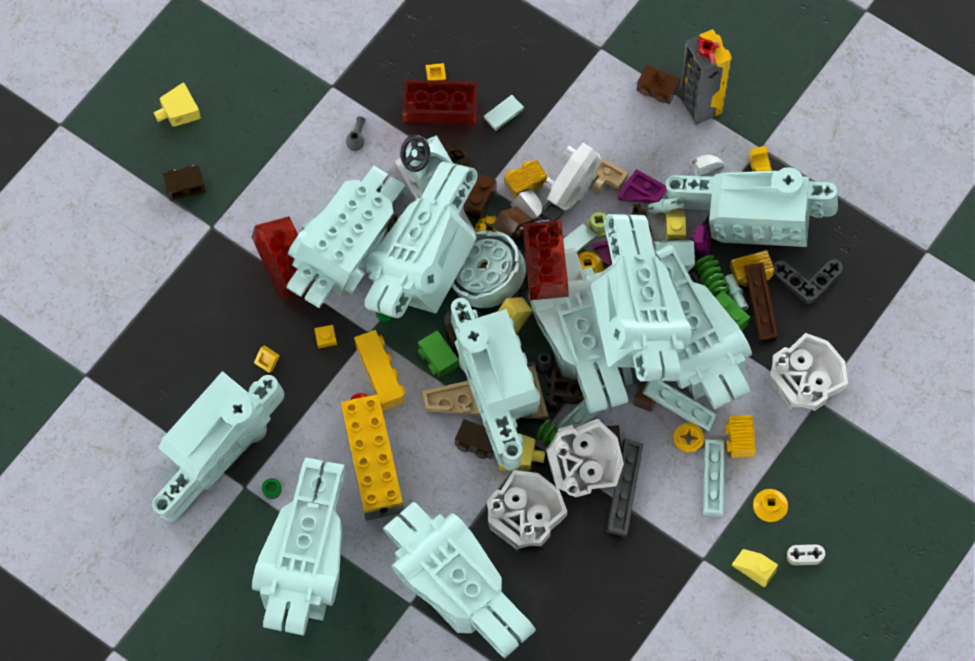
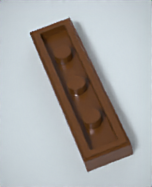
(760, 301)

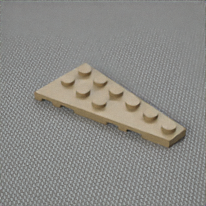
(460, 400)

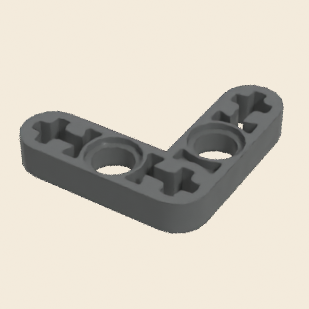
(811, 285)

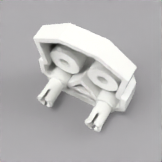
(574, 177)
(820, 364)
(600, 454)
(535, 498)

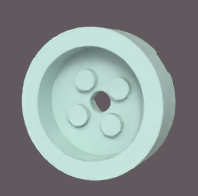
(502, 274)

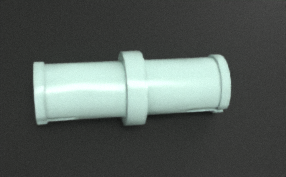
(665, 205)
(735, 292)

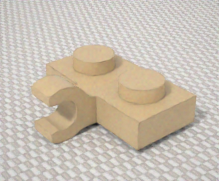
(610, 175)

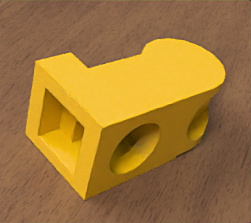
(759, 159)

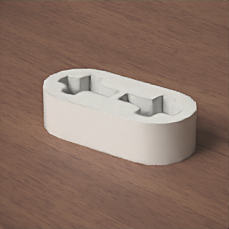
(805, 558)

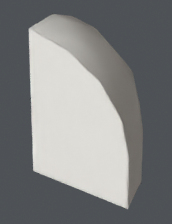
(706, 164)
(528, 203)

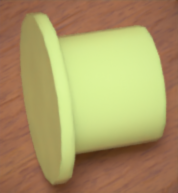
(596, 224)

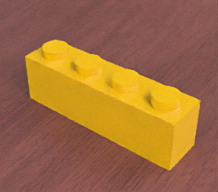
(379, 369)

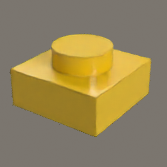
(436, 72)
(325, 336)
(266, 359)

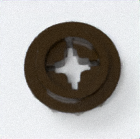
(460, 153)

